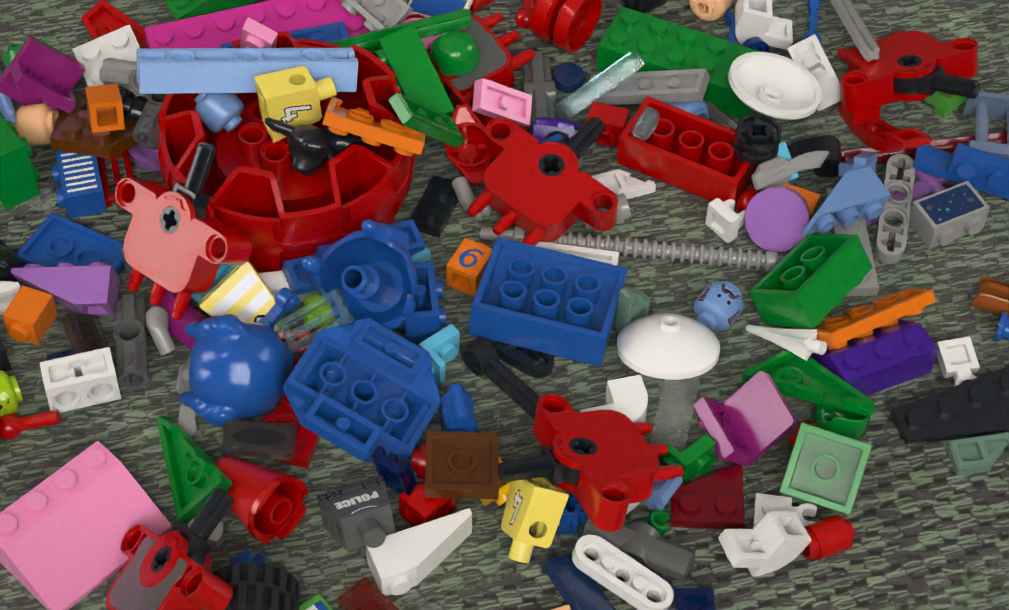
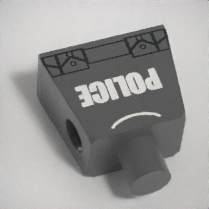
(358, 514)

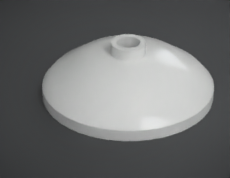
(774, 86)
(668, 346)

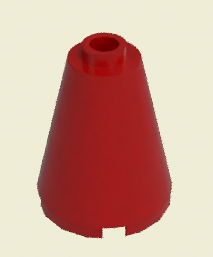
(264, 498)

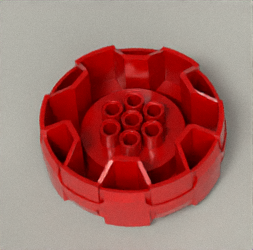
(261, 191)

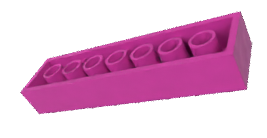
(227, 25)

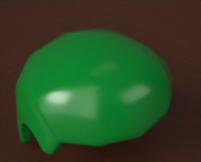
(455, 52)
(840, 421)

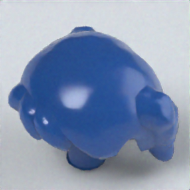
(371, 272)
(235, 369)

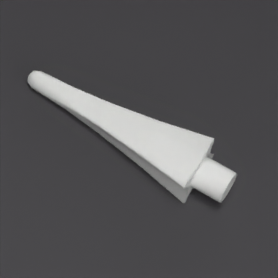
(798, 341)

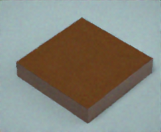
(461, 465)

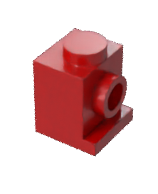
(613, 118)
(419, 510)

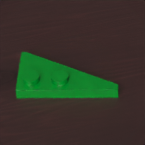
(811, 383)
(189, 470)

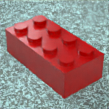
(687, 153)

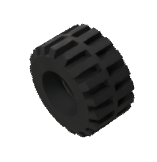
(260, 587)

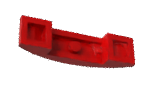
(881, 135)

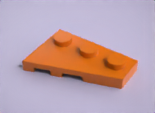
(361, 123)

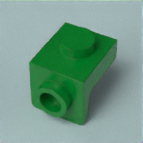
(694, 460)

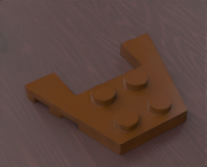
(74, 134)

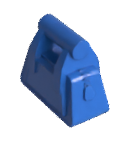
(457, 410)

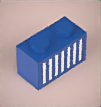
(80, 184)

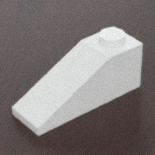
(416, 551)

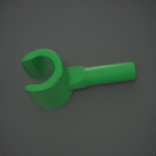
(656, 517)

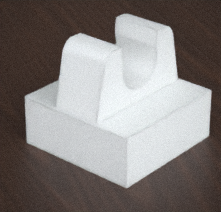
(723, 219)

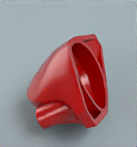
(470, 156)

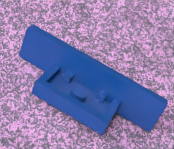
(980, 168)

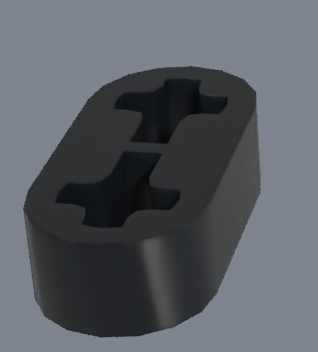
(523, 358)

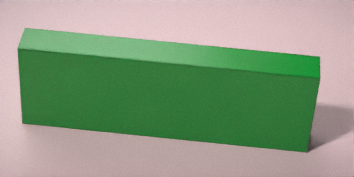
(426, 120)

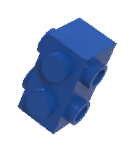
(427, 315)

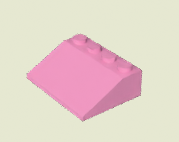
(70, 528)

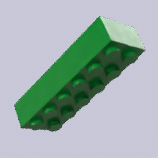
(674, 47)

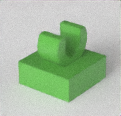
(944, 103)

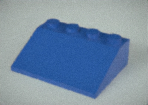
(547, 301)

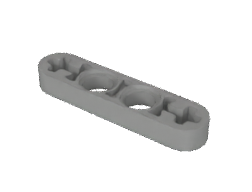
(895, 208)

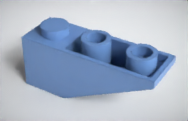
(854, 198)

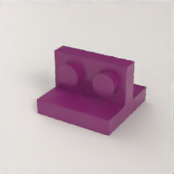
(42, 76)

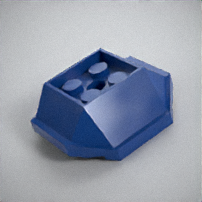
(368, 364)

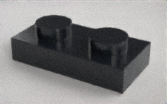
(435, 207)

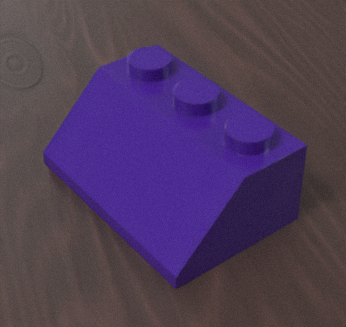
(883, 358)

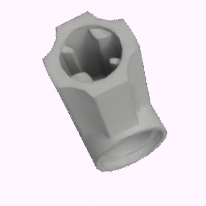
(120, 72)

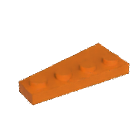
(863, 319)

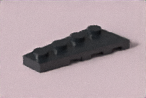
(959, 411)

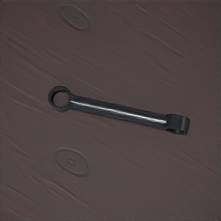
(483, 360)

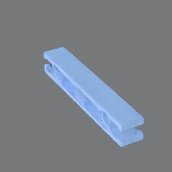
(235, 68)

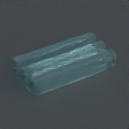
(339, 308)

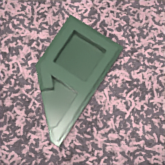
(631, 306)
(976, 453)

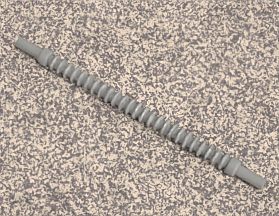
(654, 249)

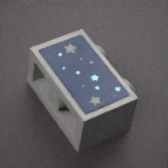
(948, 215)

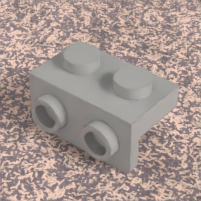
(379, 13)

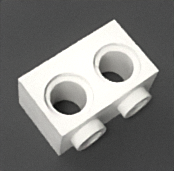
(812, 57)
(80, 380)

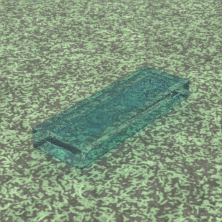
(600, 84)

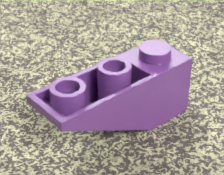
(77, 288)

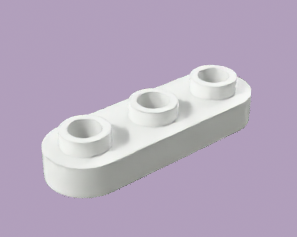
(612, 562)

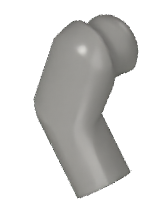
(466, 197)
(158, 326)

